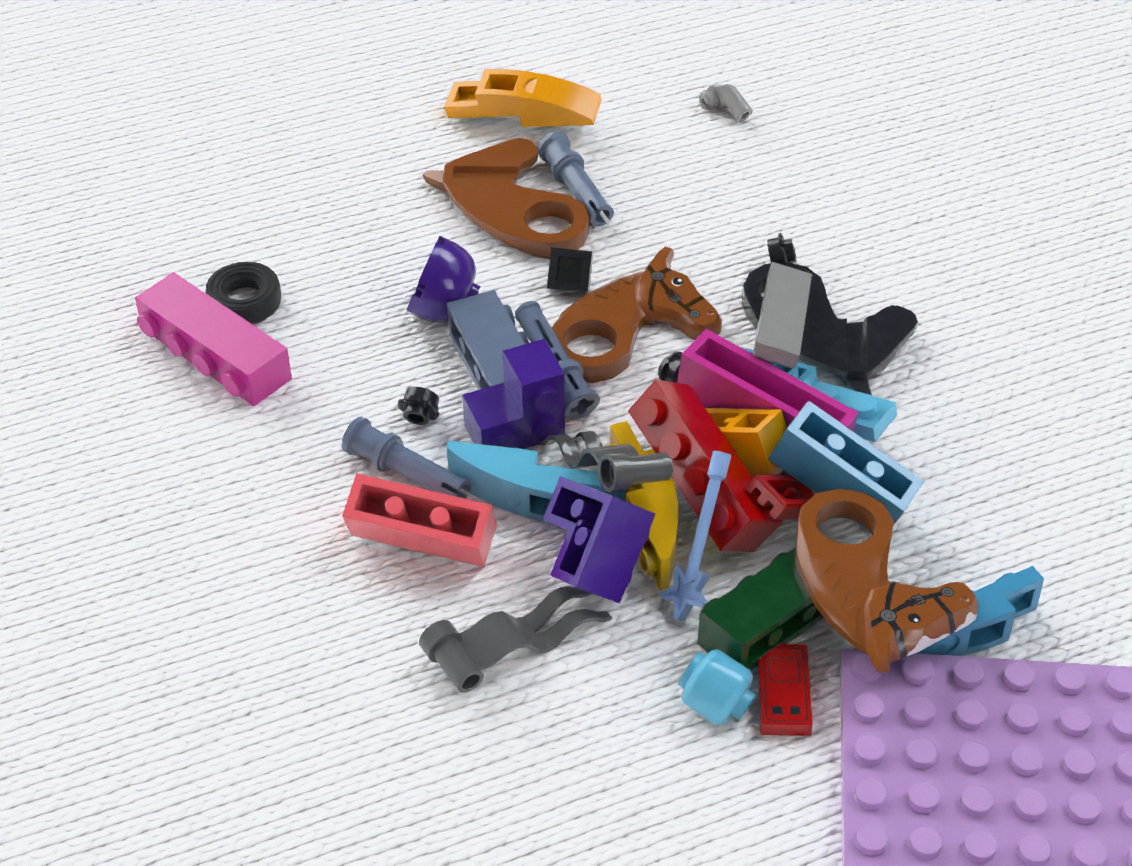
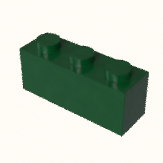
(759, 613)

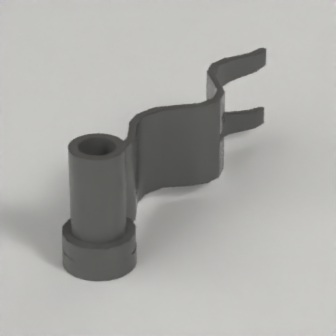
(617, 464)
(499, 633)

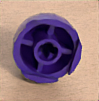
(445, 278)

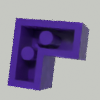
(524, 406)
(600, 538)

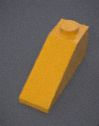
(752, 435)

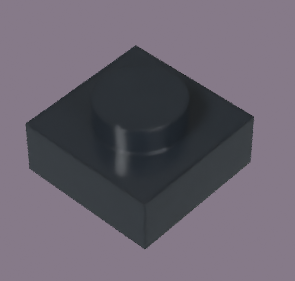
(570, 270)

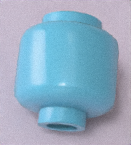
(717, 687)

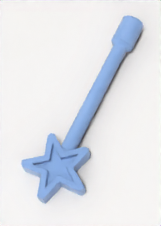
(690, 583)

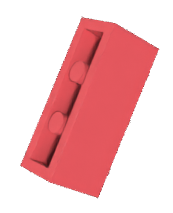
(420, 520)

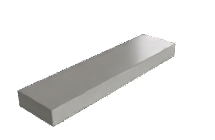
(782, 315)

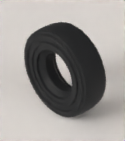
(246, 275)

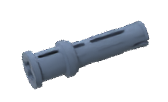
(568, 168)
(576, 389)
(389, 453)

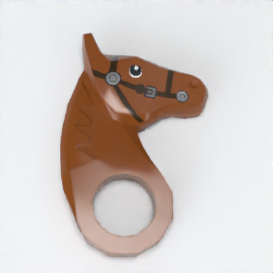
(627, 304)

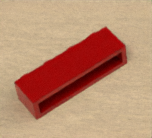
(682, 427)

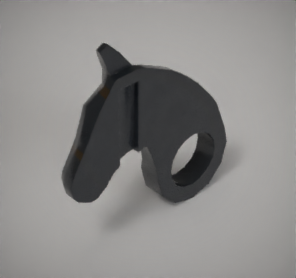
(833, 344)

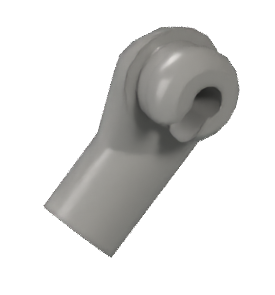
(725, 97)

